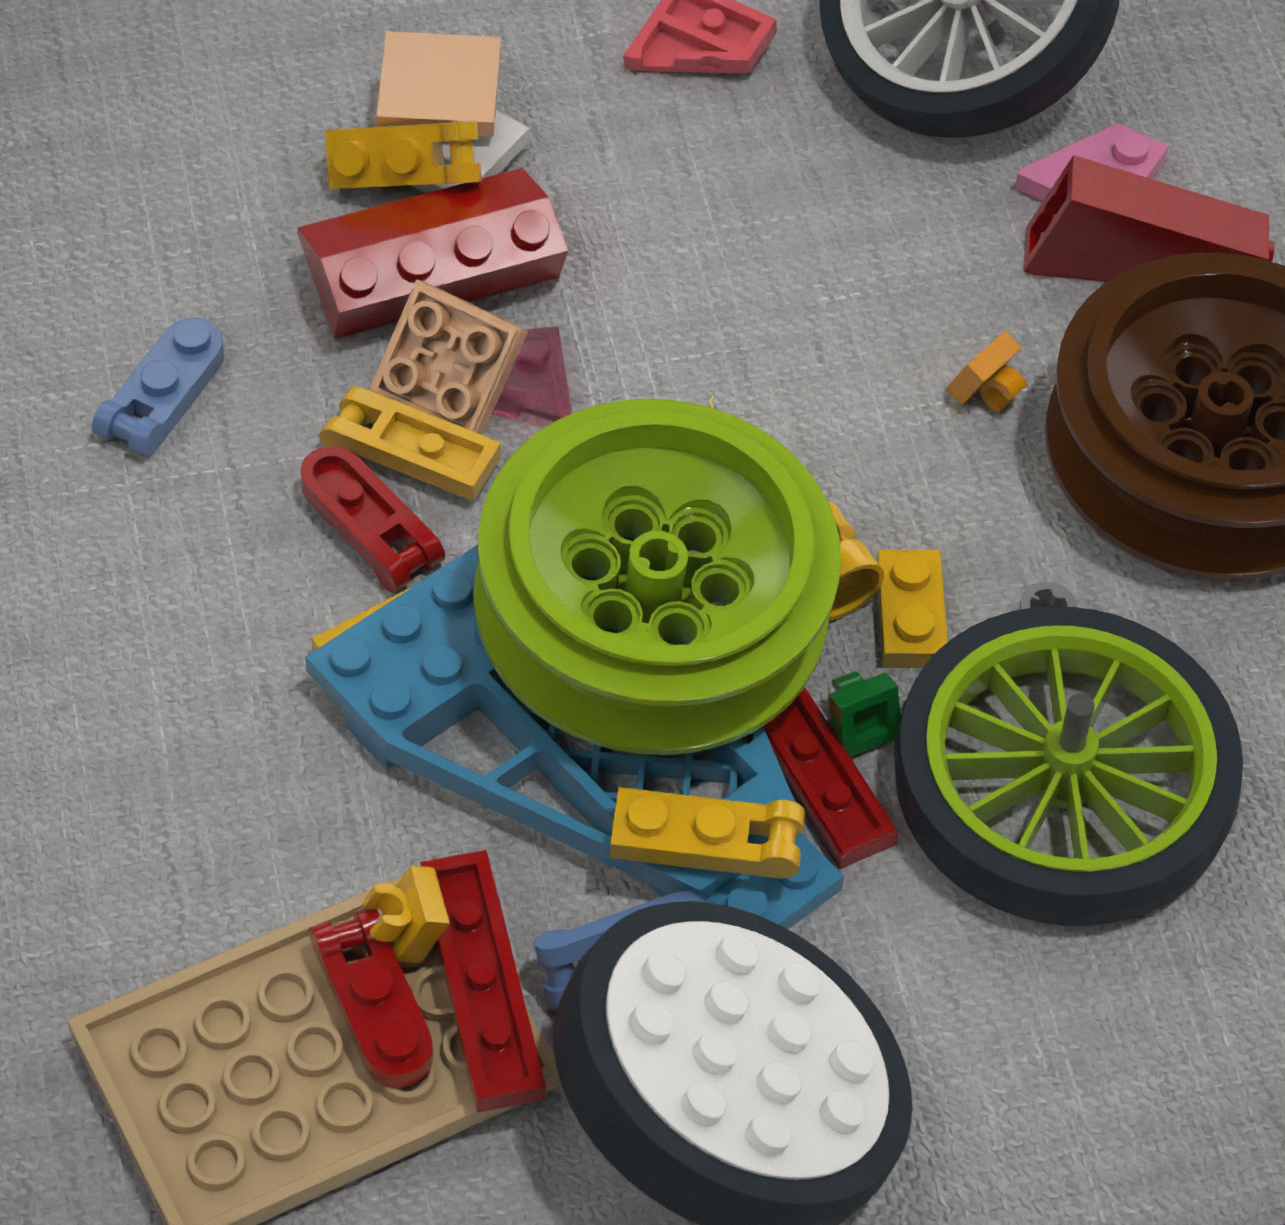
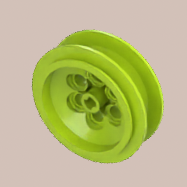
(675, 484)

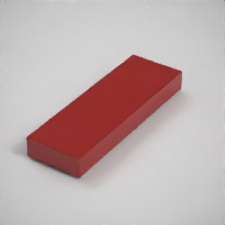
(828, 784)

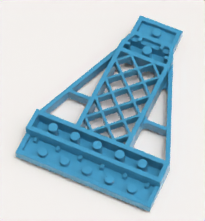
(424, 669)

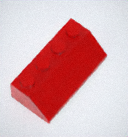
(457, 238)

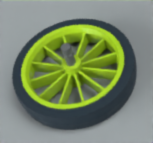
(1068, 765)

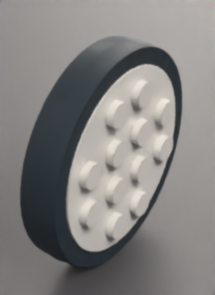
(731, 1068)

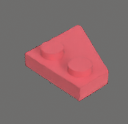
(701, 38)

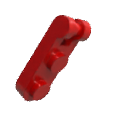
(368, 515)
(375, 1001)

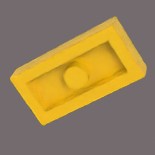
(911, 607)

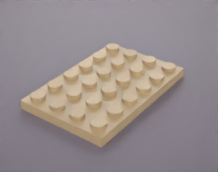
(249, 1085)

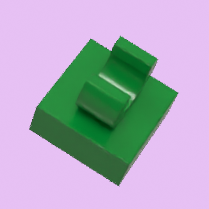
(864, 711)

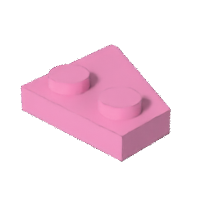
(1112, 146)

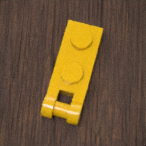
(401, 155)
(412, 442)
(707, 833)

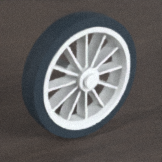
(973, 104)

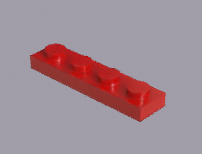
(485, 987)

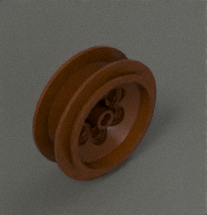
(1177, 414)

